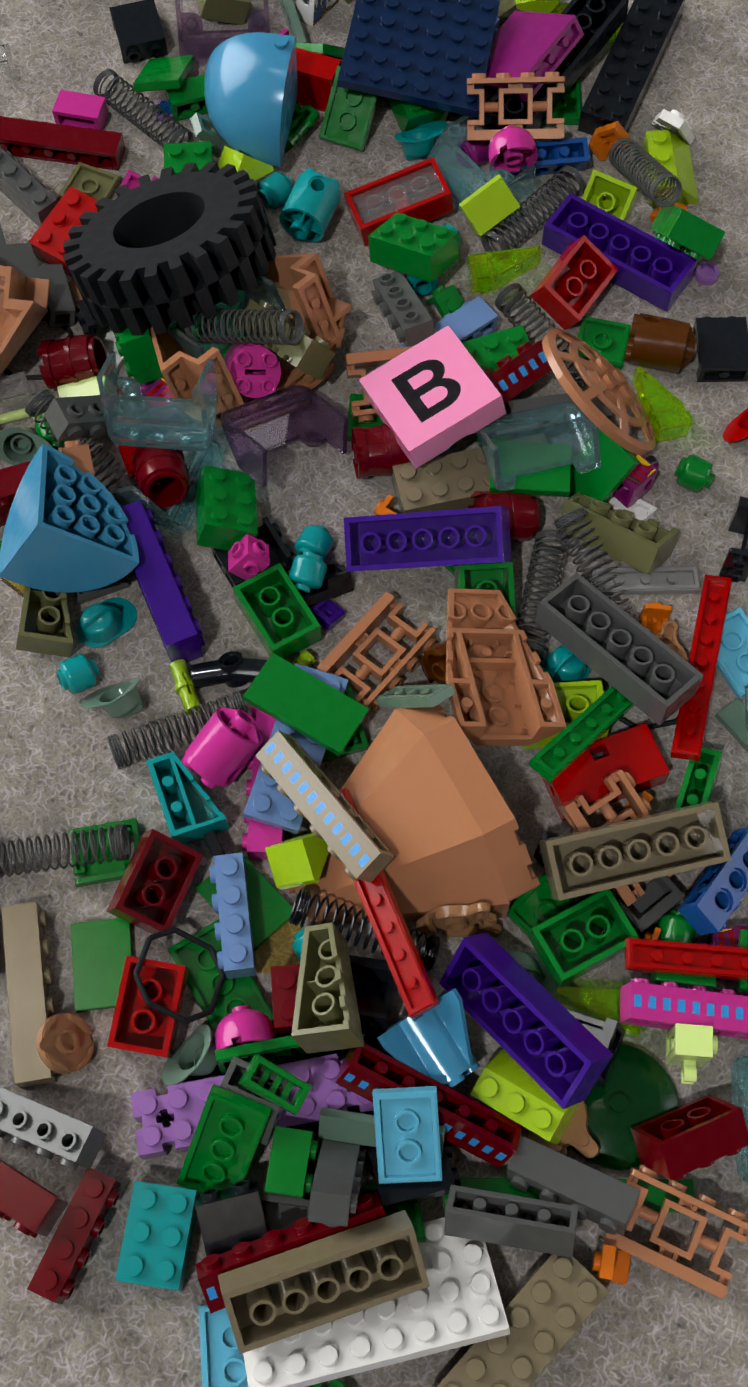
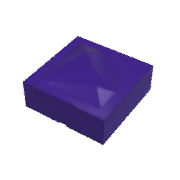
(328, 614)

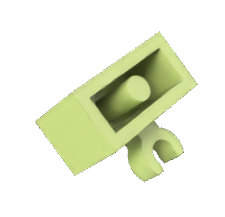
(690, 1048)

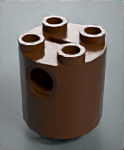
(660, 343)

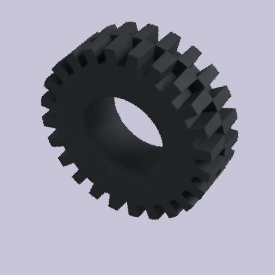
(170, 248)

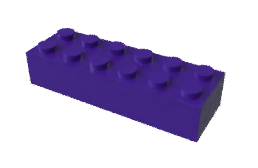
(643, 262)
(428, 539)
(163, 588)
(526, 1020)

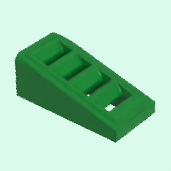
(269, 1067)

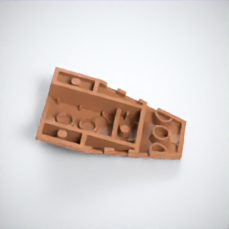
(495, 675)

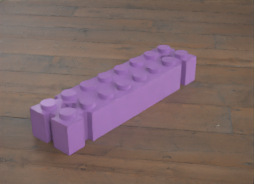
(188, 1099)

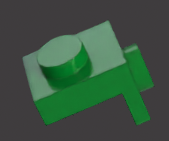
(446, 299)

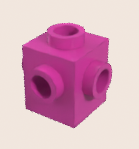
(248, 557)

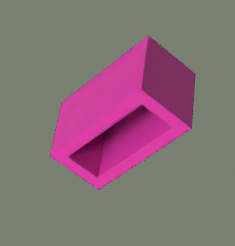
(80, 110)

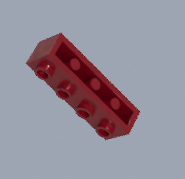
(74, 1236)

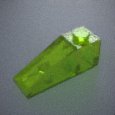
(497, 268)
(663, 408)
(596, 1004)

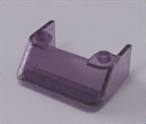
(202, 43)
(278, 420)

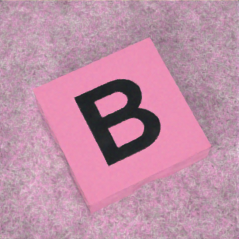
(432, 396)

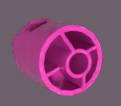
(264, 367)
(223, 747)

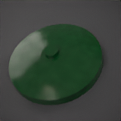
(632, 1095)

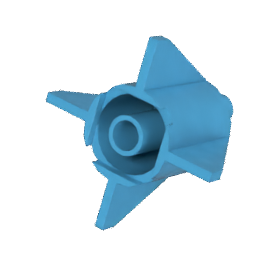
(433, 1042)

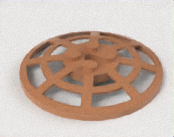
(604, 382)

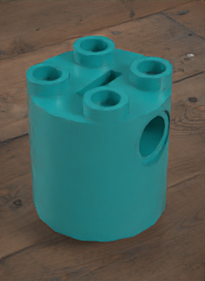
(310, 206)

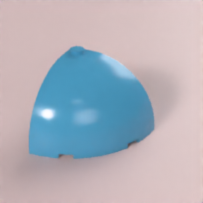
(253, 93)
(65, 530)

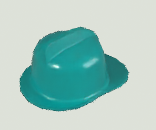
(420, 140)
(106, 622)
(564, 666)

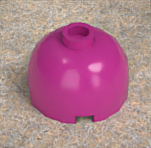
(512, 149)
(243, 1027)

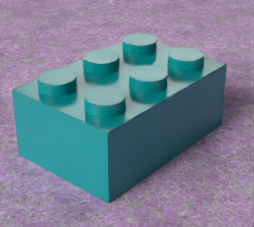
(158, 1236)

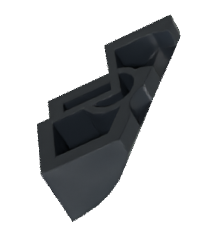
(336, 583)

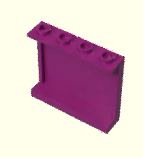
(532, 44)

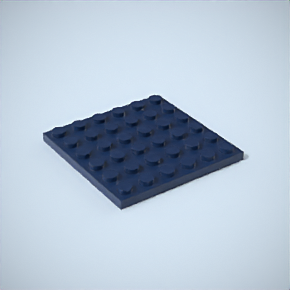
(419, 50)

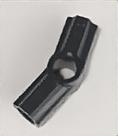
(229, 669)

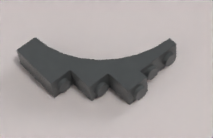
(60, 302)

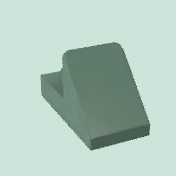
(205, 131)

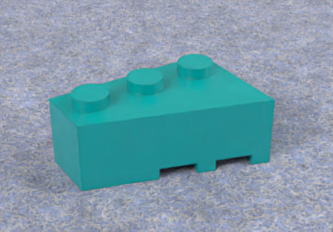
(183, 802)

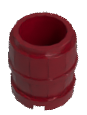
(71, 359)
(375, 451)
(161, 475)
(522, 511)

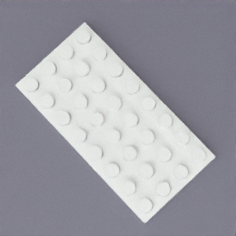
(453, 1312)

